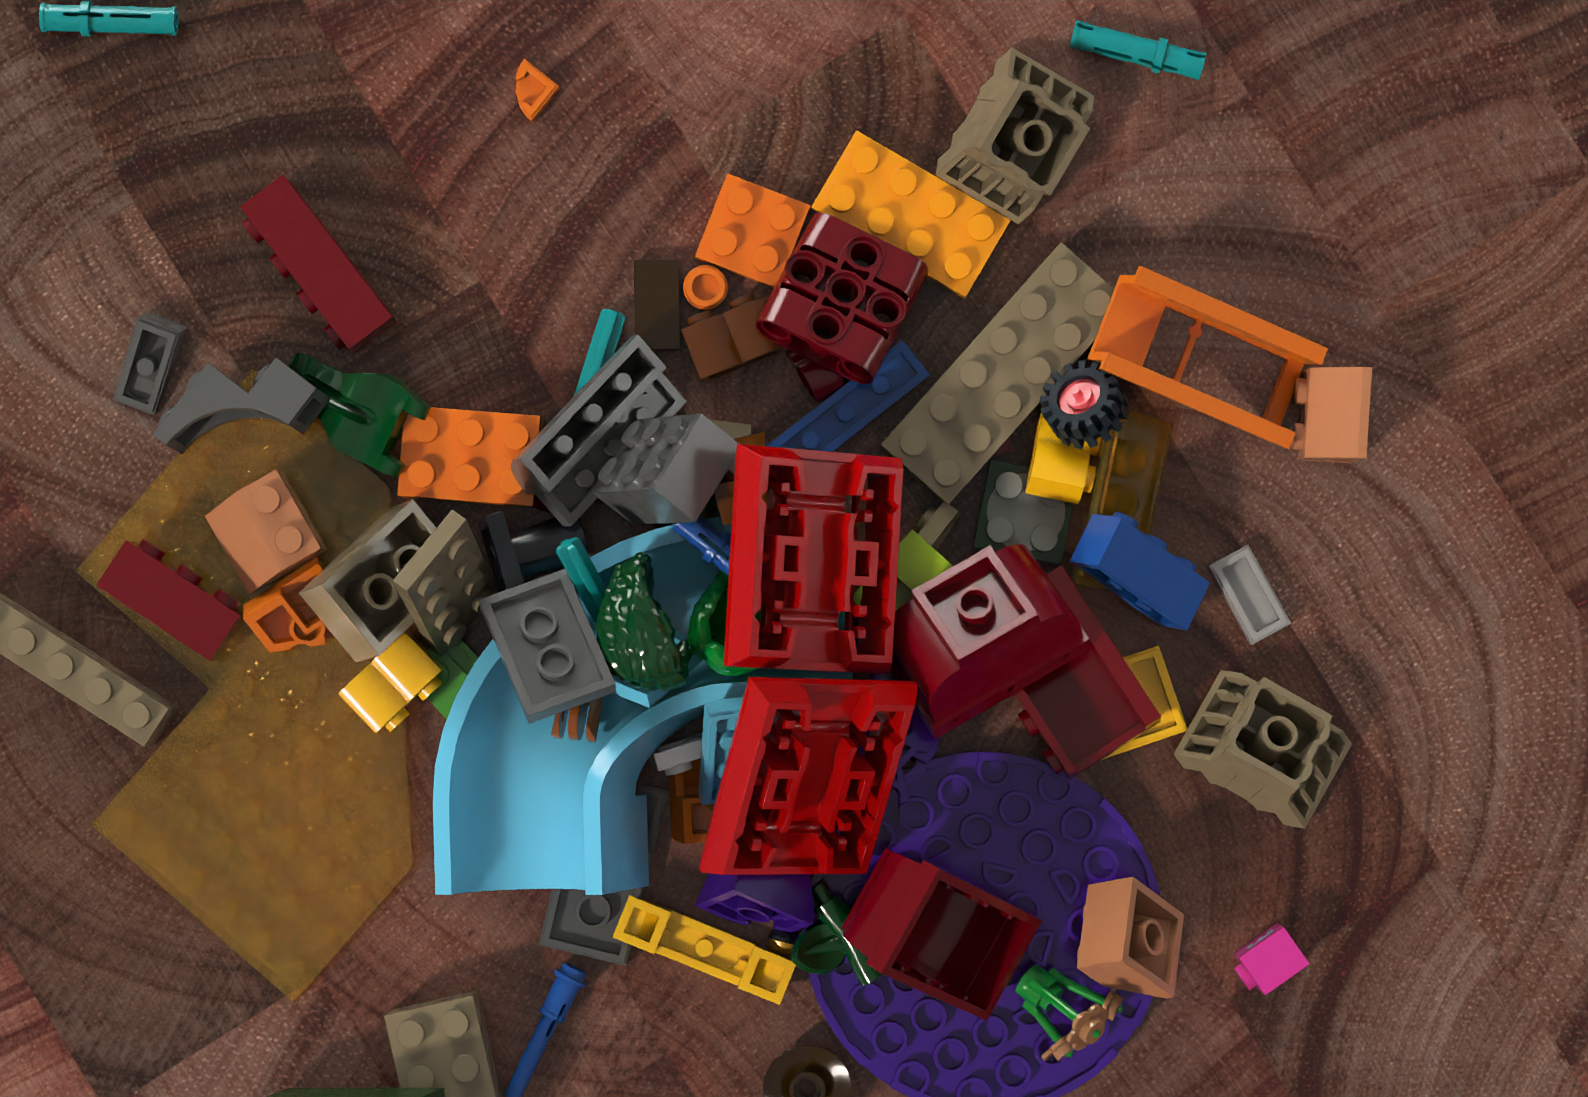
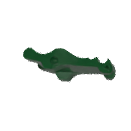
(362, 411)

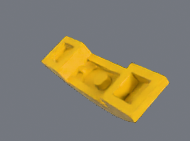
(704, 948)

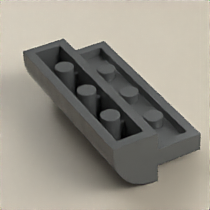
(587, 432)

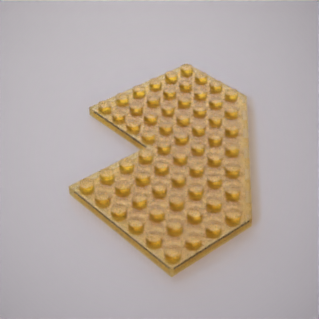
(272, 793)

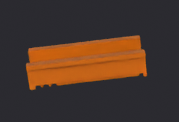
(1133, 321)

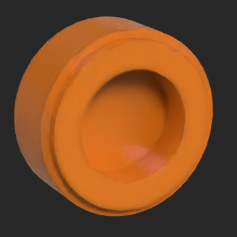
(705, 288)

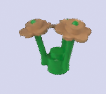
(1042, 990)

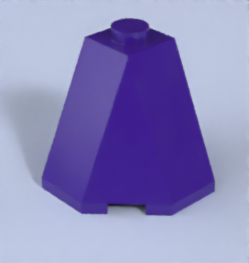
(760, 898)

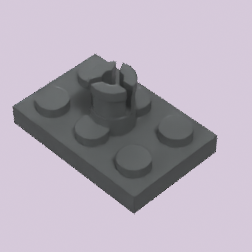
(547, 646)

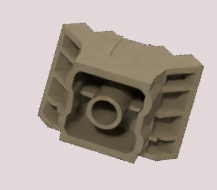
(1017, 137)
(1264, 746)

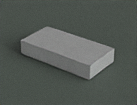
(1249, 594)

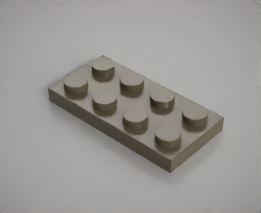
(445, 583)

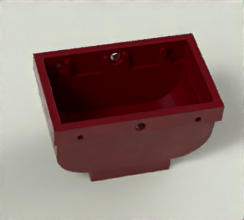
(982, 635)
(939, 933)

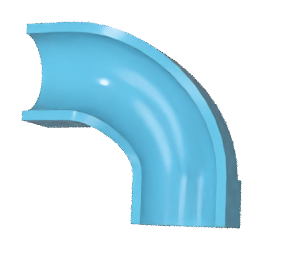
(565, 811)

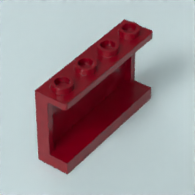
(1087, 703)

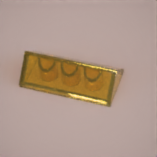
(1127, 478)

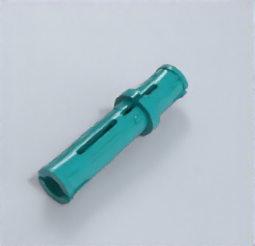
(108, 19)
(1138, 50)

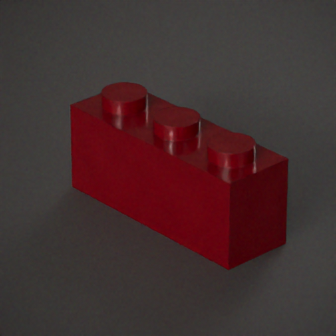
(172, 598)

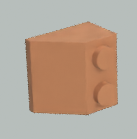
(1333, 414)
(265, 531)
(1130, 938)

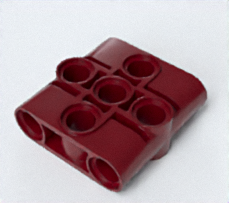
(826, 259)

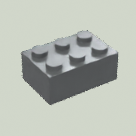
(666, 469)

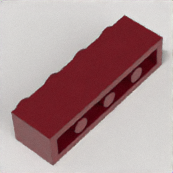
(318, 265)

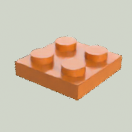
(752, 231)

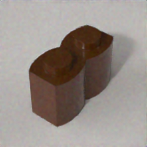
(728, 339)

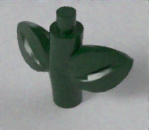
(822, 945)

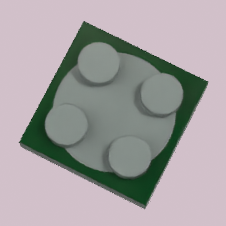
(1014, 517)

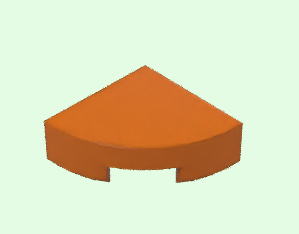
(533, 90)

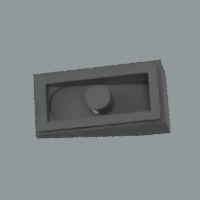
(149, 362)

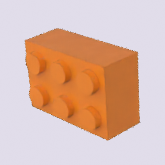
(466, 456)

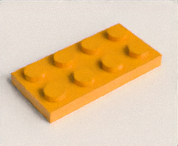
(912, 212)

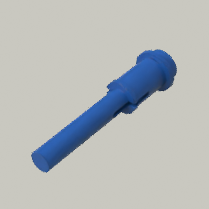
(554, 1010)

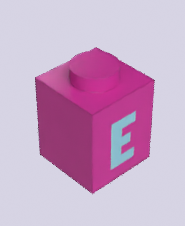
(1269, 960)

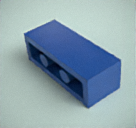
(1140, 570)

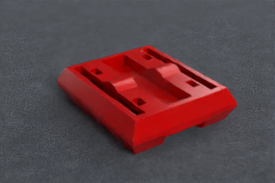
(805, 560)
(799, 769)

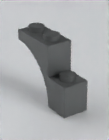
(217, 399)

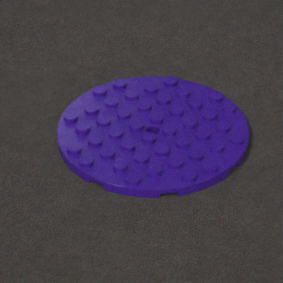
(1034, 844)

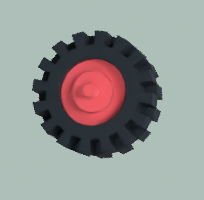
(1084, 404)

